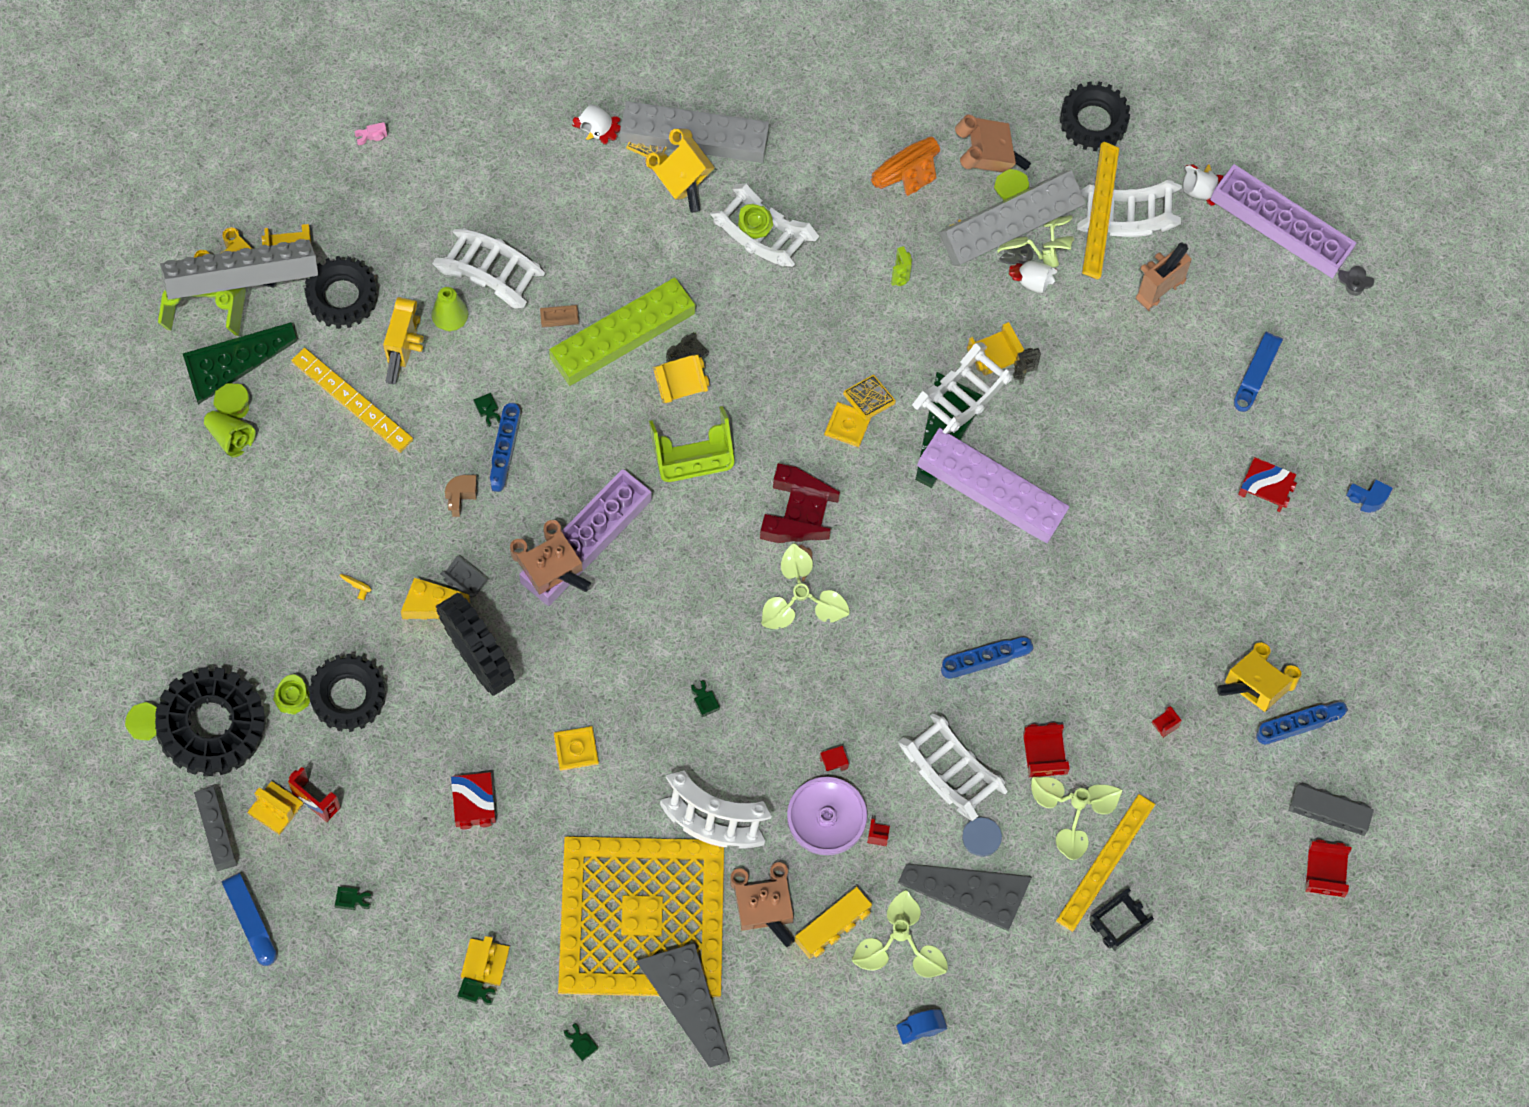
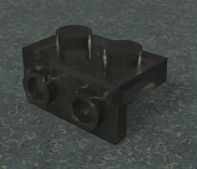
(688, 346)
(1026, 362)

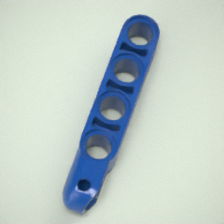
(1257, 370)
(499, 474)
(1014, 647)
(1328, 711)
(250, 920)

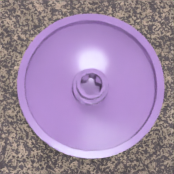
(827, 816)

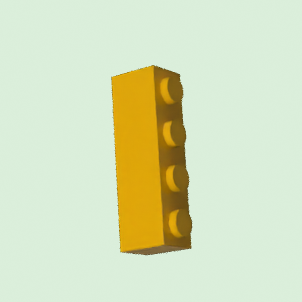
(833, 923)

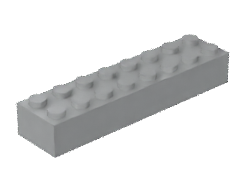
(713, 133)
(1012, 217)
(238, 269)

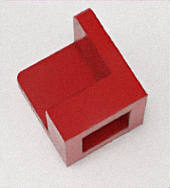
(1167, 722)
(834, 759)
(878, 834)

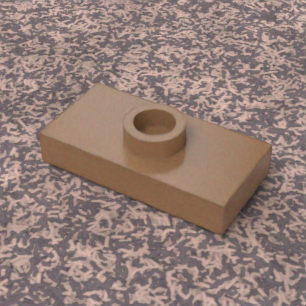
(559, 316)

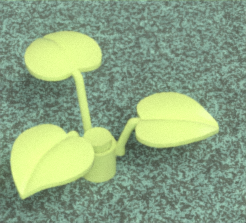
(1049, 253)
(776, 610)
(1103, 801)
(902, 914)

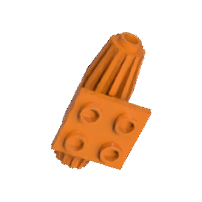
(911, 165)

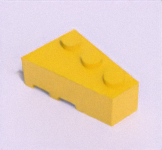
(423, 598)

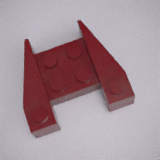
(804, 508)

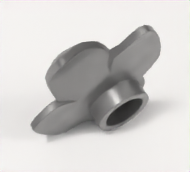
(1017, 254)
(1355, 280)

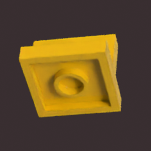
(274, 807)
(485, 961)

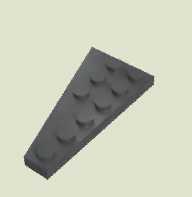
(979, 894)
(683, 989)

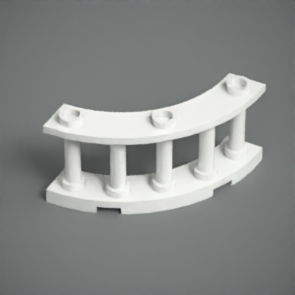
(1131, 227)
(799, 230)
(479, 275)
(949, 383)
(938, 782)
(706, 829)

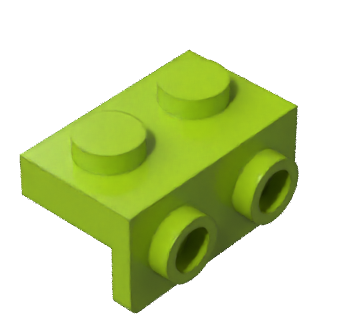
(902, 267)

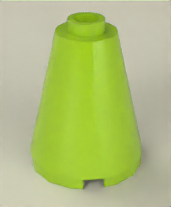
(449, 310)
(229, 432)

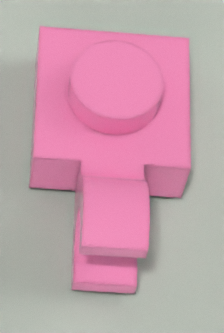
(373, 132)

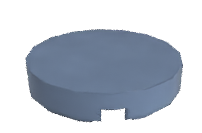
(982, 837)

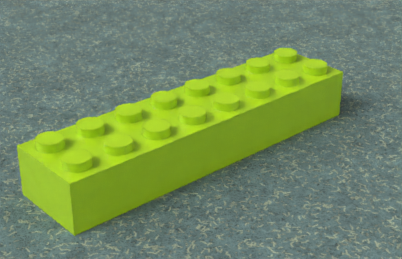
(622, 331)

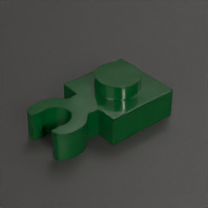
(487, 406)
(705, 701)
(348, 898)
(473, 991)
(581, 1045)

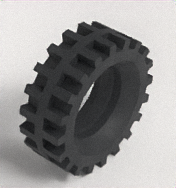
(1094, 96)
(338, 271)
(338, 670)

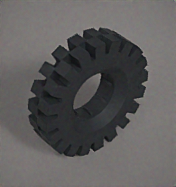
(475, 644)
(212, 753)

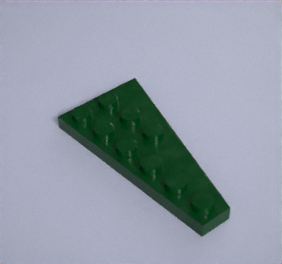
(230, 360)
(934, 423)

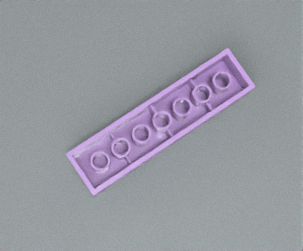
(1283, 221)
(993, 486)
(599, 525)

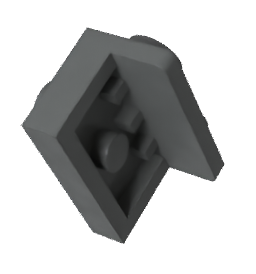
(464, 577)

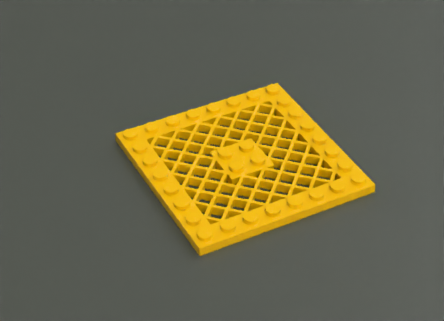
(639, 913)

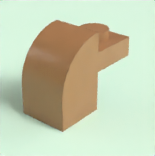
(460, 488)

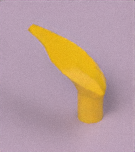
(357, 584)

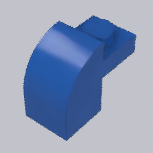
(1371, 500)
(921, 1025)

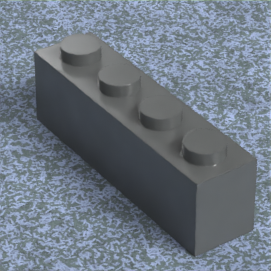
(1331, 809)
(215, 828)

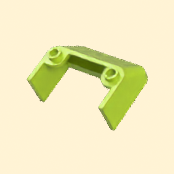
(227, 300)
(695, 458)

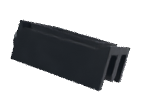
(1136, 910)

